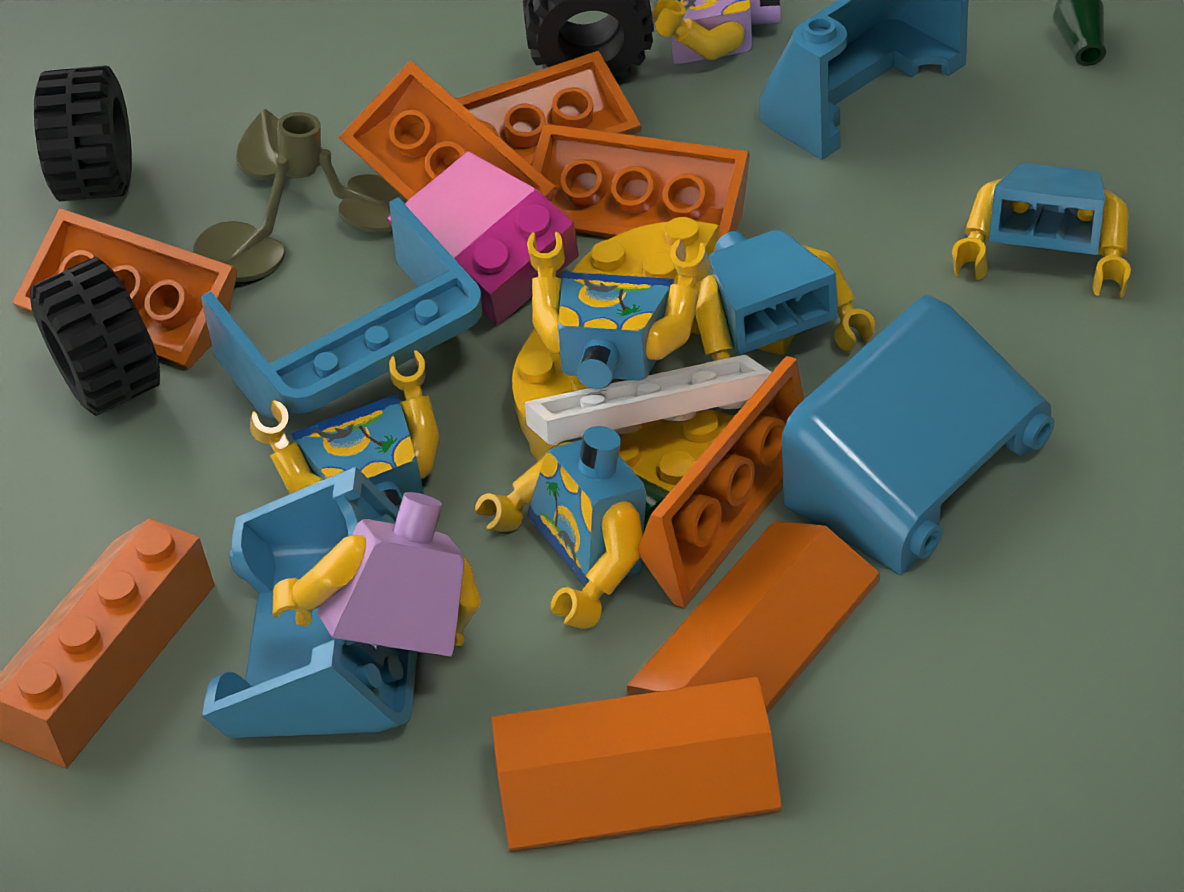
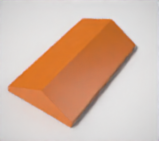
(566, 94)
(421, 130)
(634, 181)
(158, 276)
(722, 490)
(765, 614)
(635, 764)

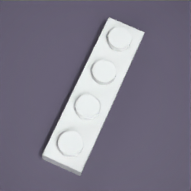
(629, 403)

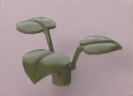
(282, 150)

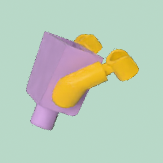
(711, 26)
(390, 584)

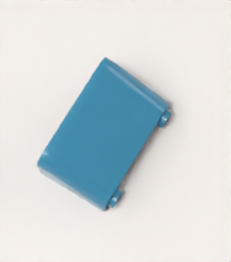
(849, 48)
(905, 431)
(299, 674)

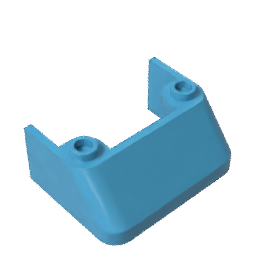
(361, 350)

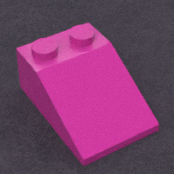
(485, 226)

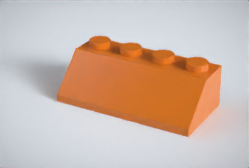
(101, 640)

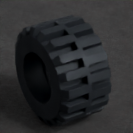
(618, 36)
(82, 133)
(95, 335)

